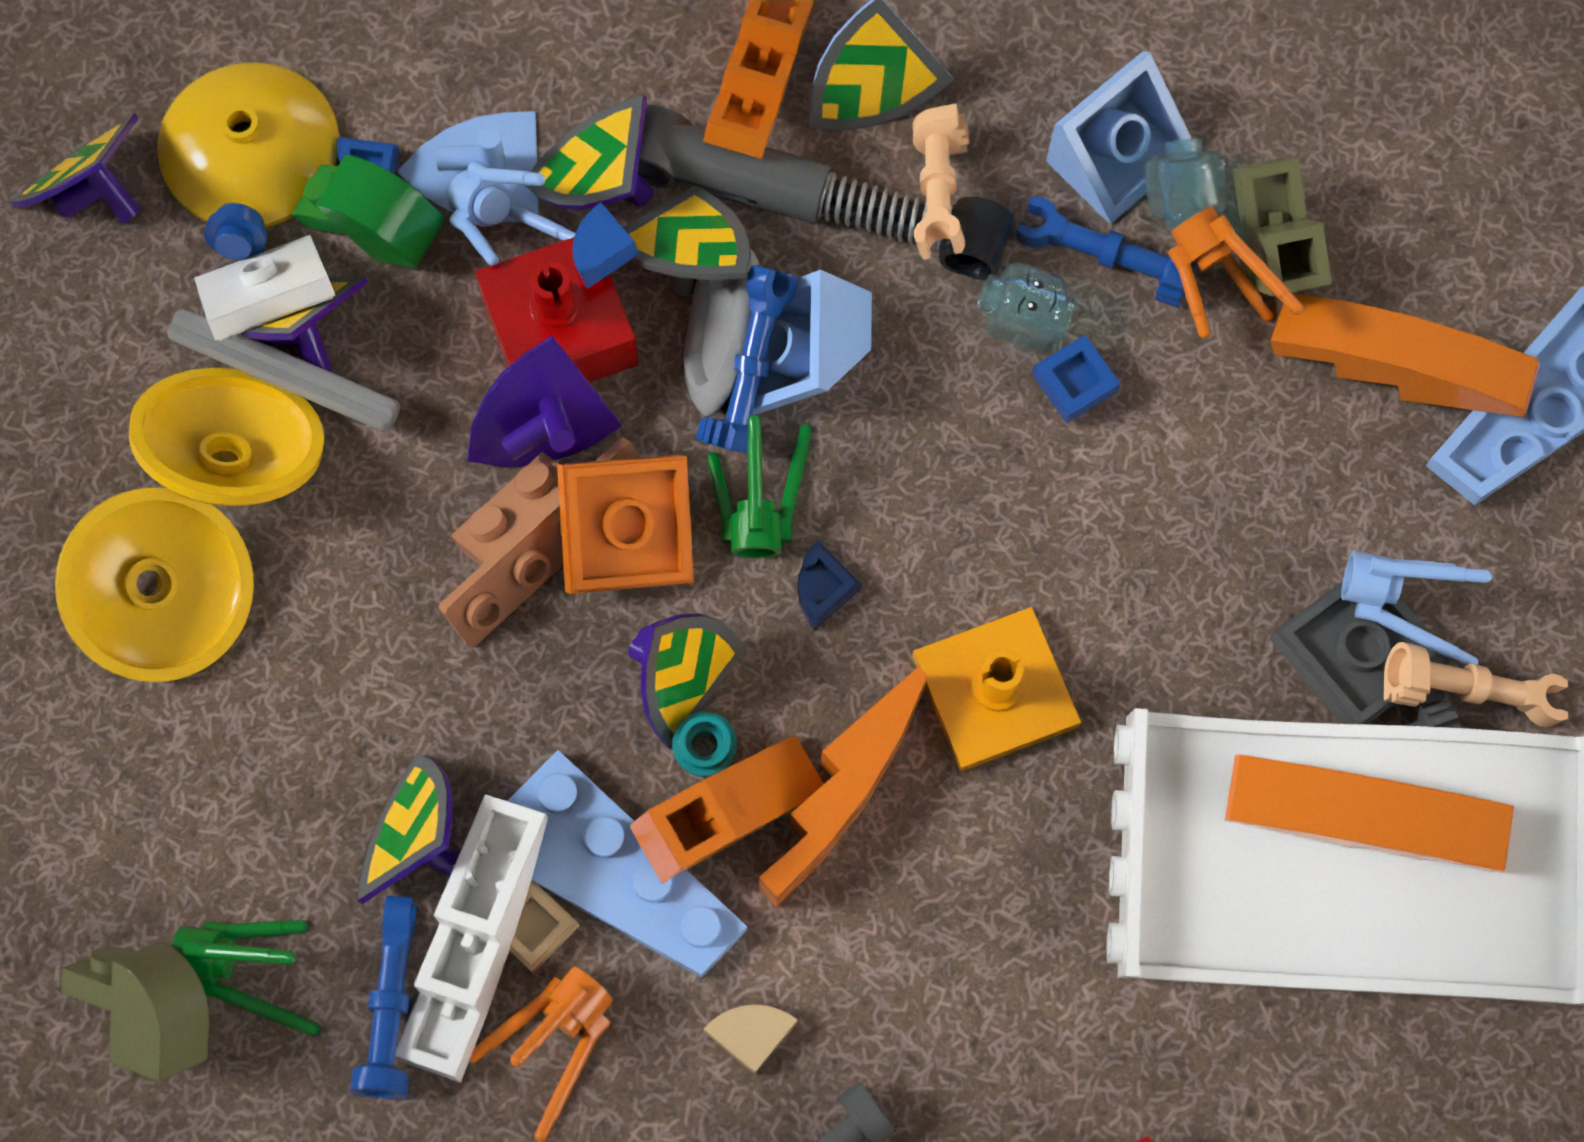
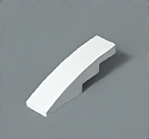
(473, 937)

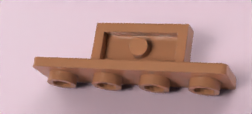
(515, 544)

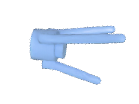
(483, 200)
(1379, 579)

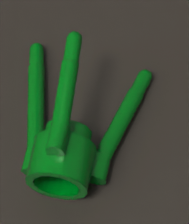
(756, 527)
(214, 954)

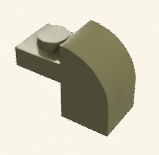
(1277, 225)
(153, 1005)

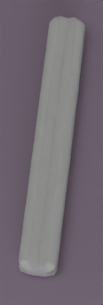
(286, 372)

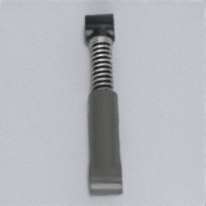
(807, 189)

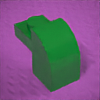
(372, 209)

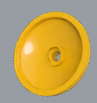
(261, 167)
(225, 437)
(199, 593)

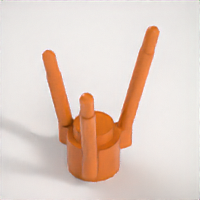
(1211, 240)
(571, 1006)

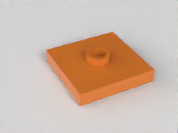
(625, 523)

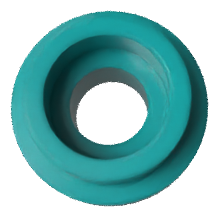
(704, 724)

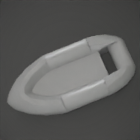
(713, 339)

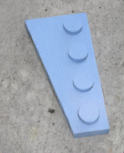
(1497, 447)
(602, 870)

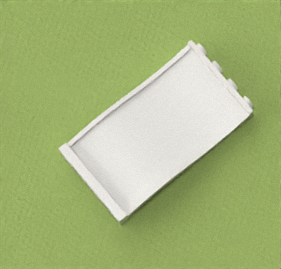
(1309, 914)

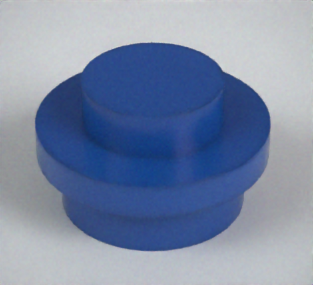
(236, 231)

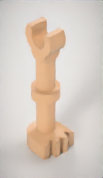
(938, 135)
(1412, 674)

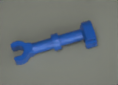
(1109, 248)
(768, 296)
(379, 1076)

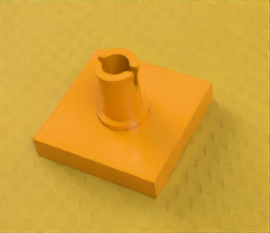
(996, 689)

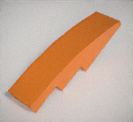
(758, 75)
(1417, 355)
(856, 766)
(1369, 813)

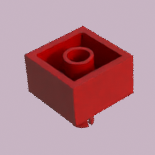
(546, 297)

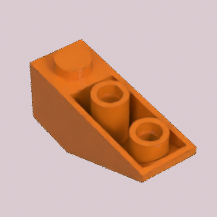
(725, 808)

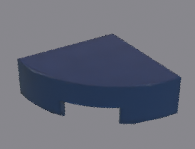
(824, 585)

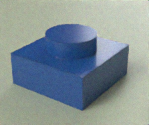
(1076, 379)

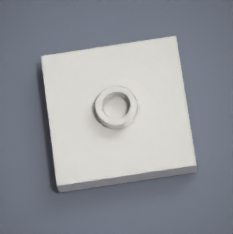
(263, 288)

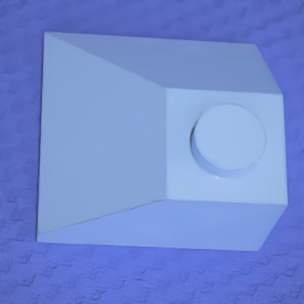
(815, 340)

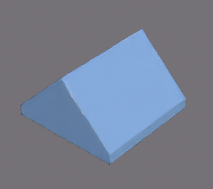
(1113, 135)

